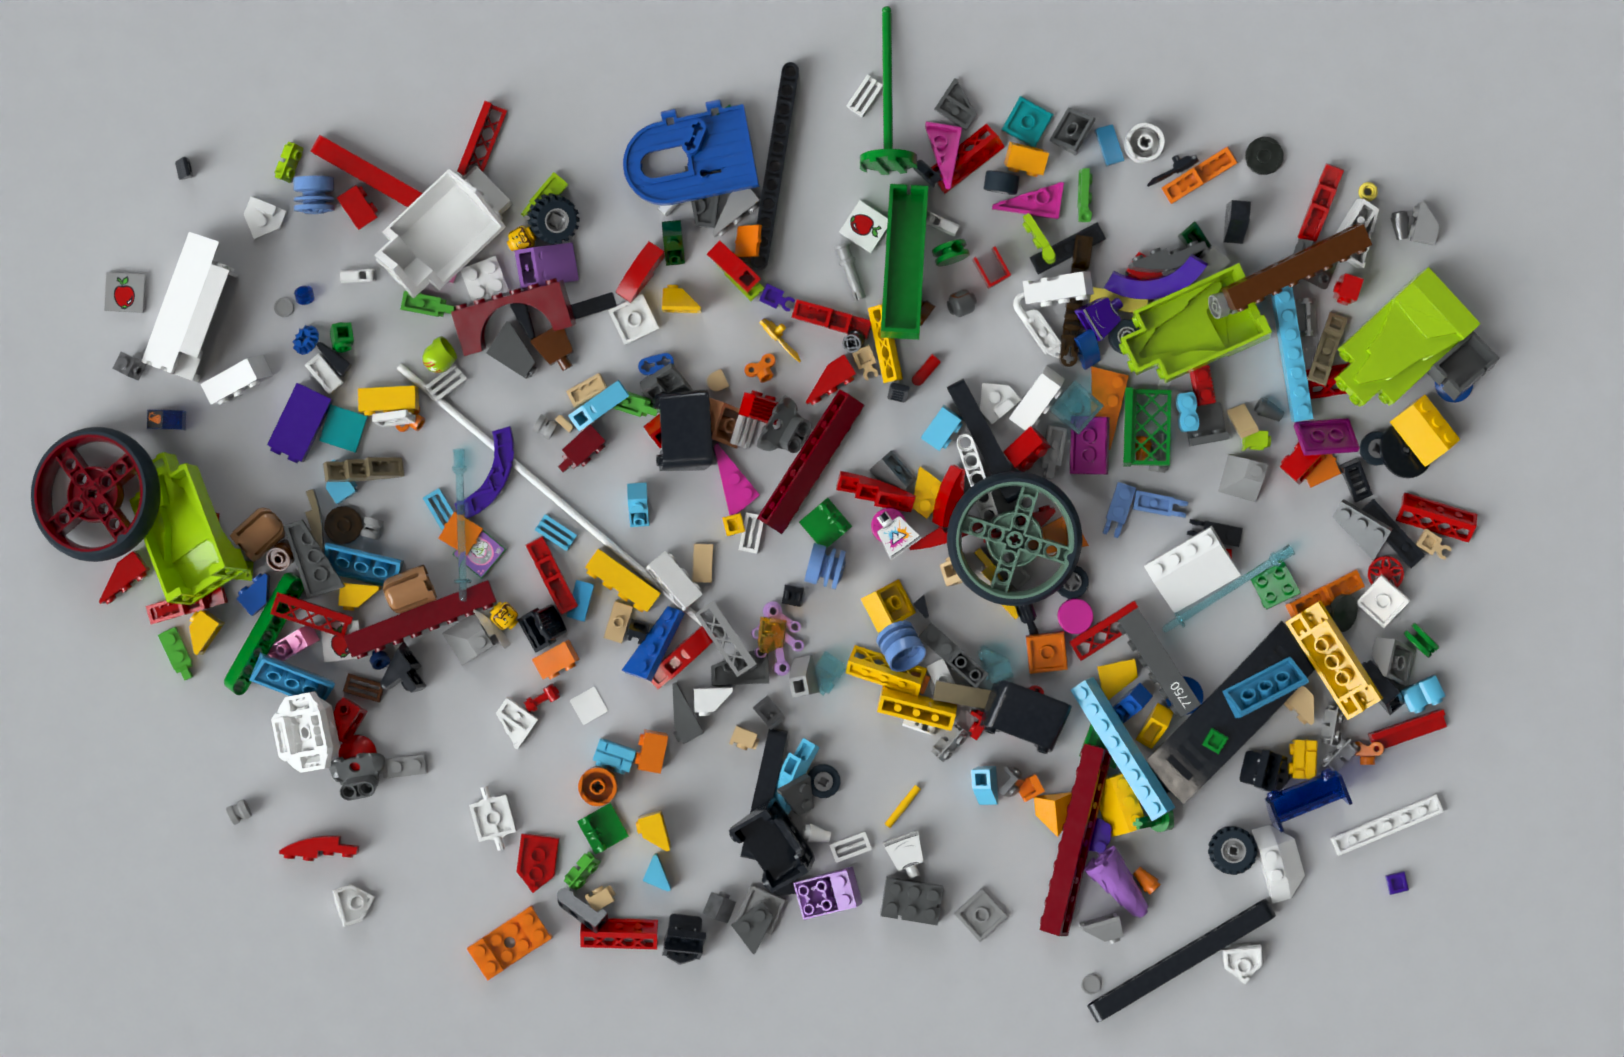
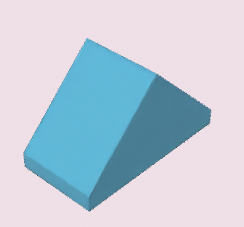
(656, 875)

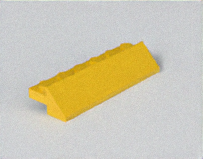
(1334, 660)

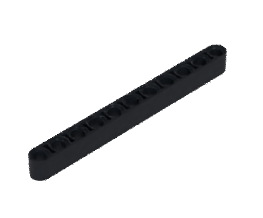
(779, 157)
(1181, 960)

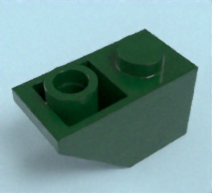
(673, 242)

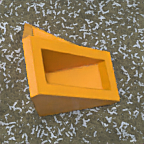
(1052, 810)

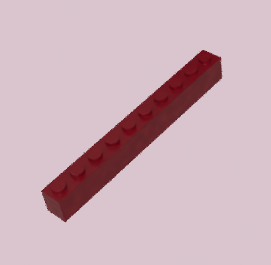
(1075, 840)

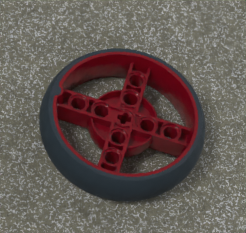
(62, 455)

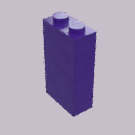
(299, 423)

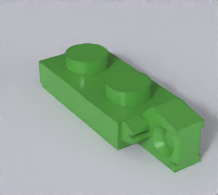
(1084, 196)
(425, 305)
(636, 405)
(176, 652)

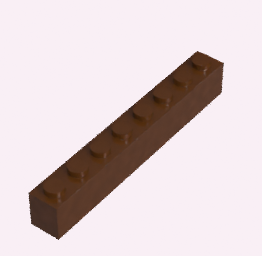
(1297, 266)

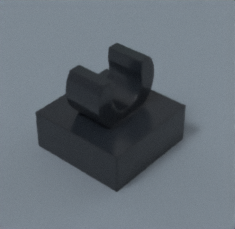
(792, 595)
(638, 630)

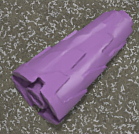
(1115, 878)

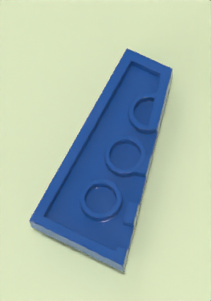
(651, 651)

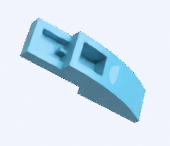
(794, 767)

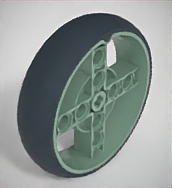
(962, 522)

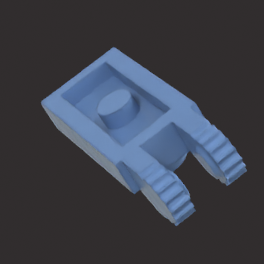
(1157, 504)
(1119, 507)

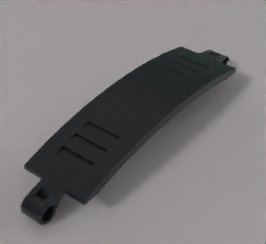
(1182, 760)

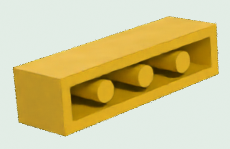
(623, 580)
(917, 709)

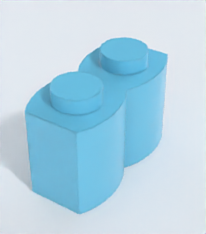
(1188, 418)
(1422, 694)

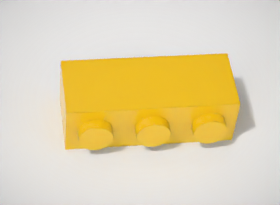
(388, 399)

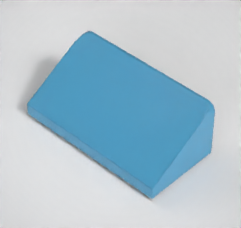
(1109, 145)
(582, 594)

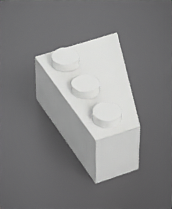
(1363, 213)
(1058, 289)
(236, 380)
(1037, 399)

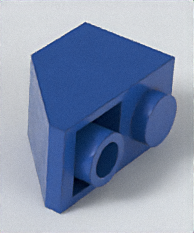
(255, 596)
(1132, 702)

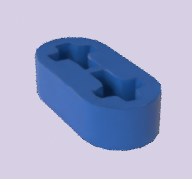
(690, 135)
(654, 359)

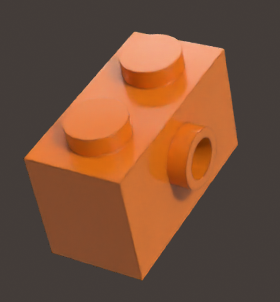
(556, 659)
(652, 751)

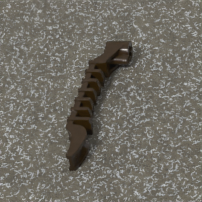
(1080, 263)

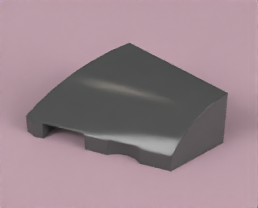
(664, 381)

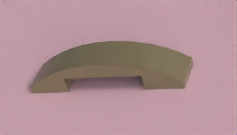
(1327, 348)

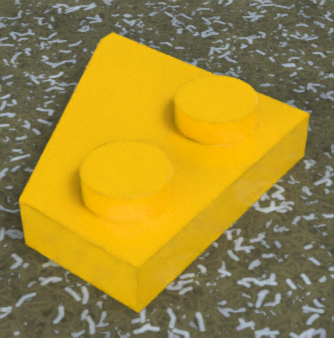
(926, 492)

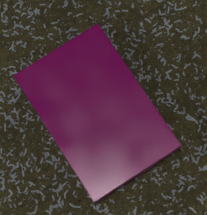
(1326, 436)
(1090, 448)

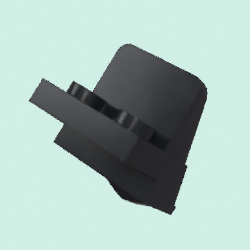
(542, 627)
(403, 668)
(1265, 770)
(684, 938)

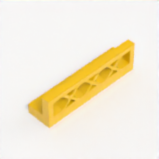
(885, 348)
(882, 674)

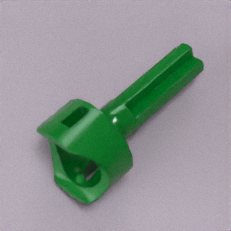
(1161, 824)

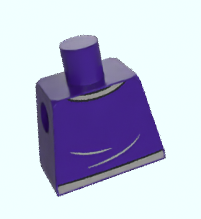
(1100, 316)

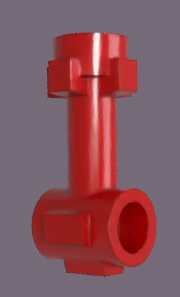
(551, 693)

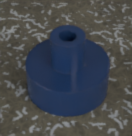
(379, 660)

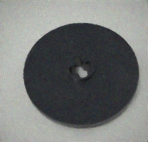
(1396, 459)

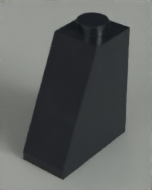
(1236, 221)
(1391, 696)

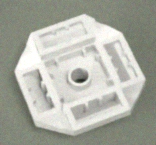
(305, 732)

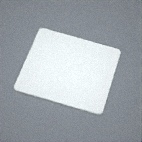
(588, 705)

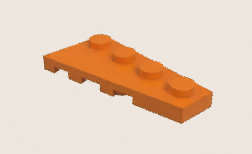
(1108, 389)

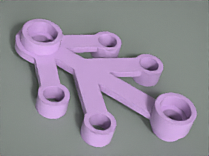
(788, 639)

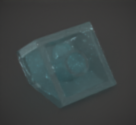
(1076, 407)

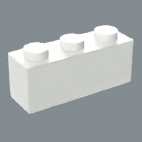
(674, 581)

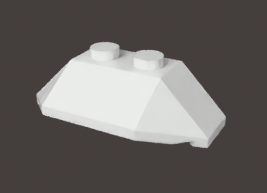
(1279, 862)

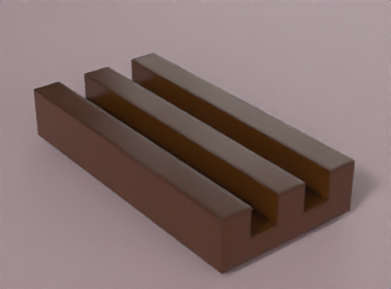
(348, 683)

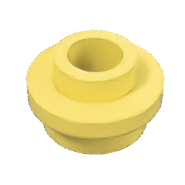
(1368, 185)

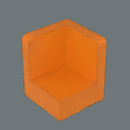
(1031, 788)

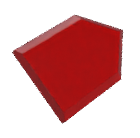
(537, 859)

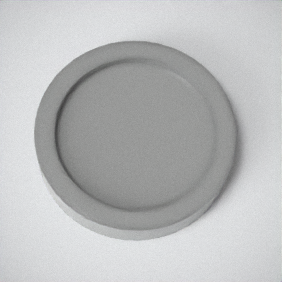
(283, 307)
(1090, 984)

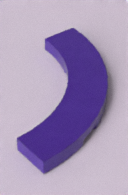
(1159, 286)
(497, 476)

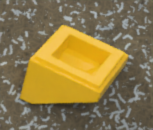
(733, 524)

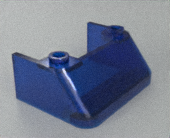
(1306, 797)

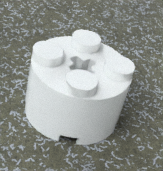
(1148, 133)

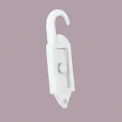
(1038, 328)

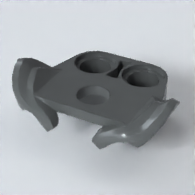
(780, 438)
(370, 766)

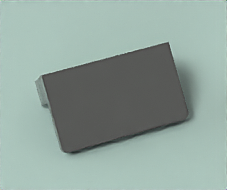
(892, 471)

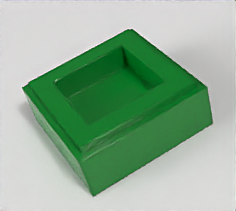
(1215, 740)

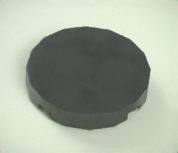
(1264, 155)
(1344, 611)

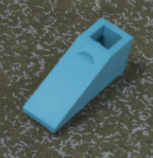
(598, 405)

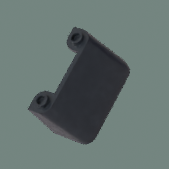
(684, 430)
(1025, 715)
(774, 844)

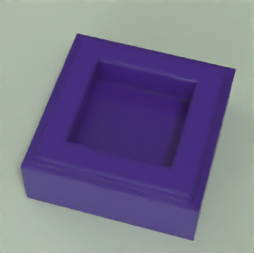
(1397, 883)

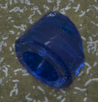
(304, 295)

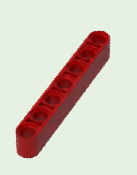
(364, 171)

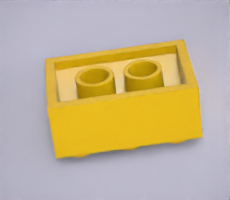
(1425, 430)
(1119, 805)

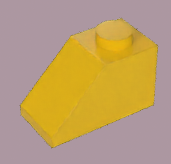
(356, 595)
(1155, 725)

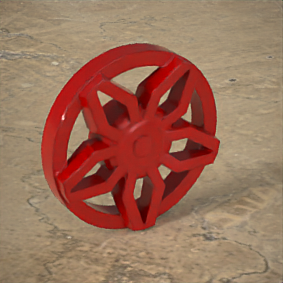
(1386, 571)

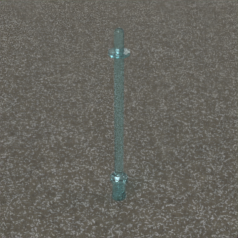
(459, 469)
(1274, 560)

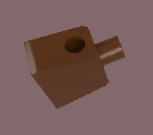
(554, 347)

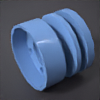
(313, 194)
(825, 566)
(901, 646)

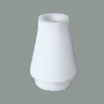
(815, 834)

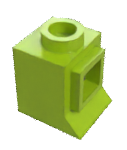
(1256, 441)

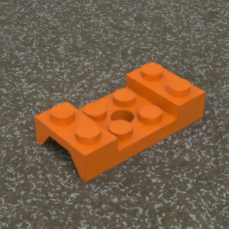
(492, 953)

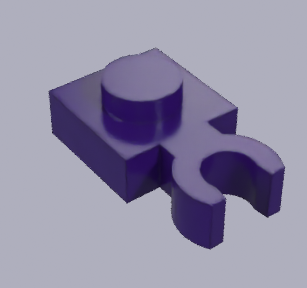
(773, 296)

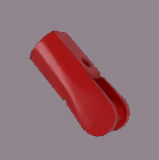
(925, 370)

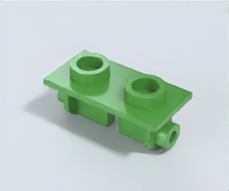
(577, 878)

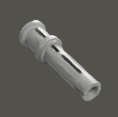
(847, 262)

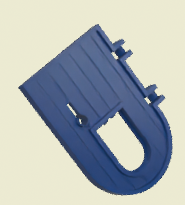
(724, 148)

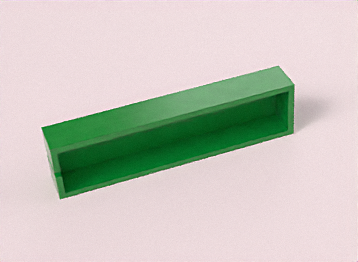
(904, 262)

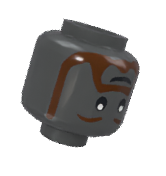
(961, 303)

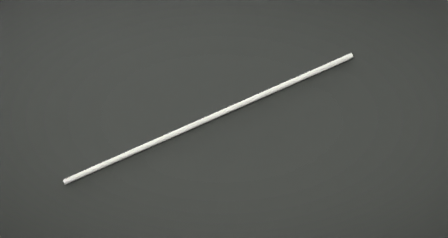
(548, 492)

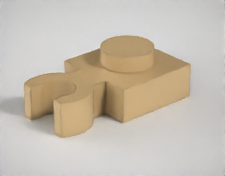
(864, 359)
(1431, 543)

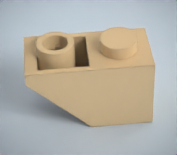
(1303, 704)

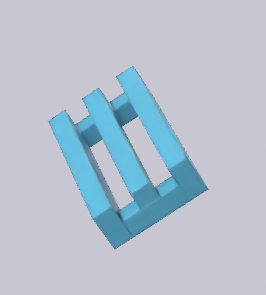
(432, 495)
(542, 523)

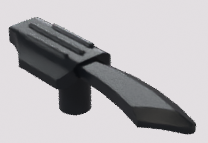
(1178, 166)
(1028, 615)

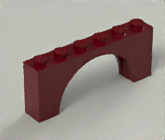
(548, 298)

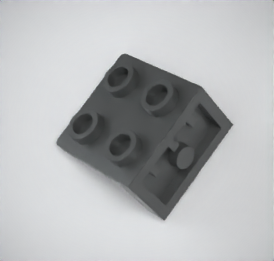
(1210, 425)

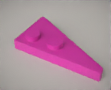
(945, 145)
(1038, 203)
(736, 486)

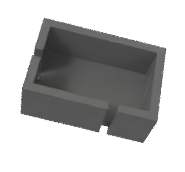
(1463, 365)
(911, 900)

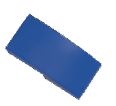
(1088, 348)

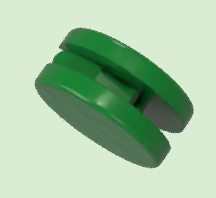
(950, 252)
(1422, 641)

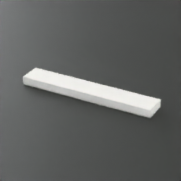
(1387, 825)

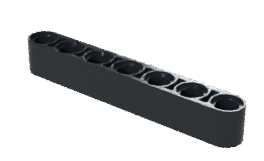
(982, 435)
(767, 774)

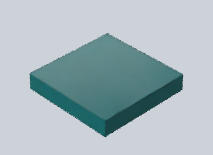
(1027, 122)
(343, 428)

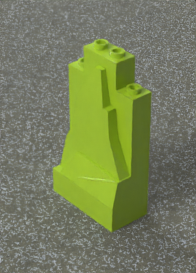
(1184, 335)
(1403, 340)
(186, 538)

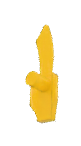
(775, 333)

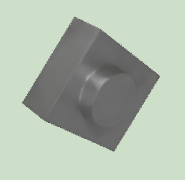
(769, 712)
(1012, 785)

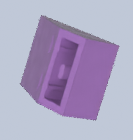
(546, 263)
(828, 893)

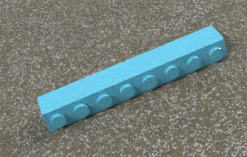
(1292, 355)
(1122, 748)

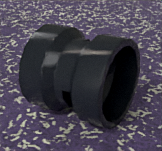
(857, 337)

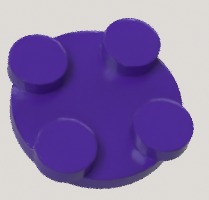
(1101, 836)

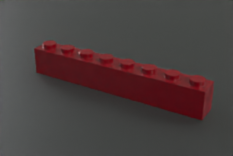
(810, 461)
(418, 619)

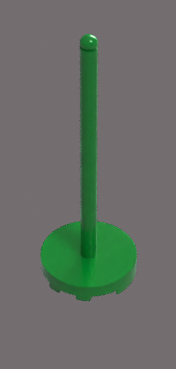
(888, 158)

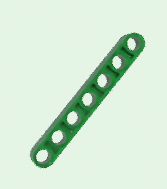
(262, 635)

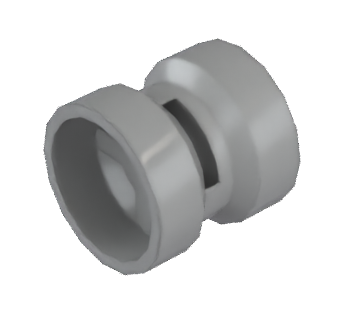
(545, 426)
(374, 524)
(239, 812)

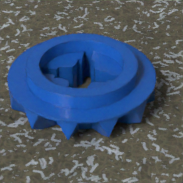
(309, 343)

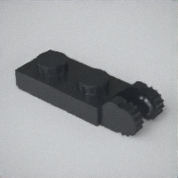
(1228, 534)

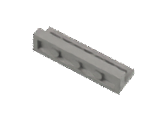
(732, 636)

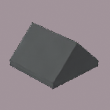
(1072, 130)

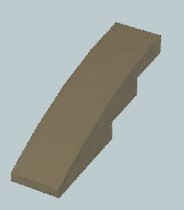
(363, 469)
(314, 518)
(961, 694)

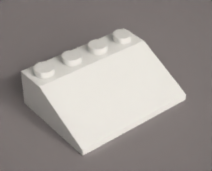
(1192, 569)

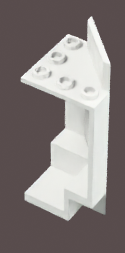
(443, 230)
(188, 309)

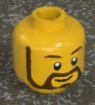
(521, 238)
(504, 616)

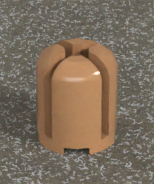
(259, 533)
(409, 590)

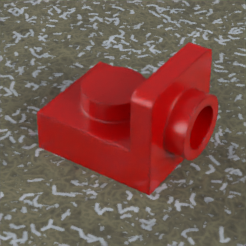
(975, 729)

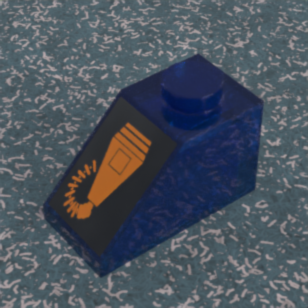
(166, 419)

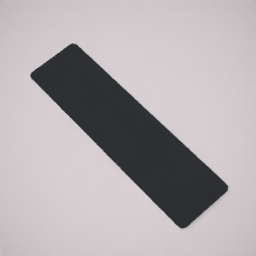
(593, 305)

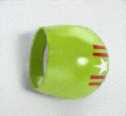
(436, 356)

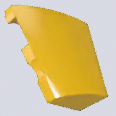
(1116, 676)

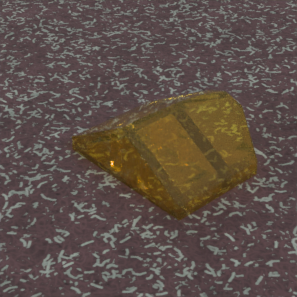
(771, 634)

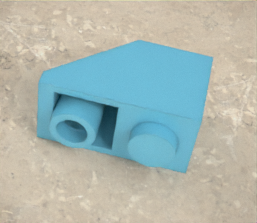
(341, 490)
(638, 504)
(985, 785)

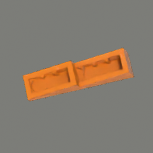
(1199, 175)
(1344, 585)

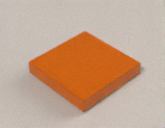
(1046, 652)

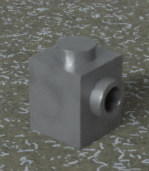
(129, 366)
(719, 906)

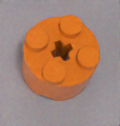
(605, 794)

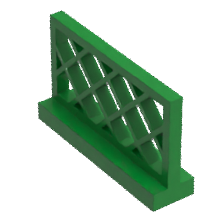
(1130, 427)

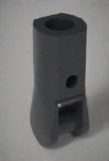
(927, 173)

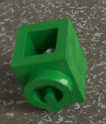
(341, 337)

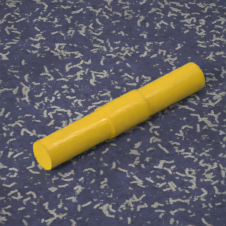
(902, 806)

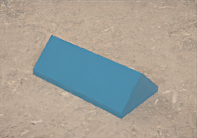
(362, 564)
(289, 678)
(1264, 687)

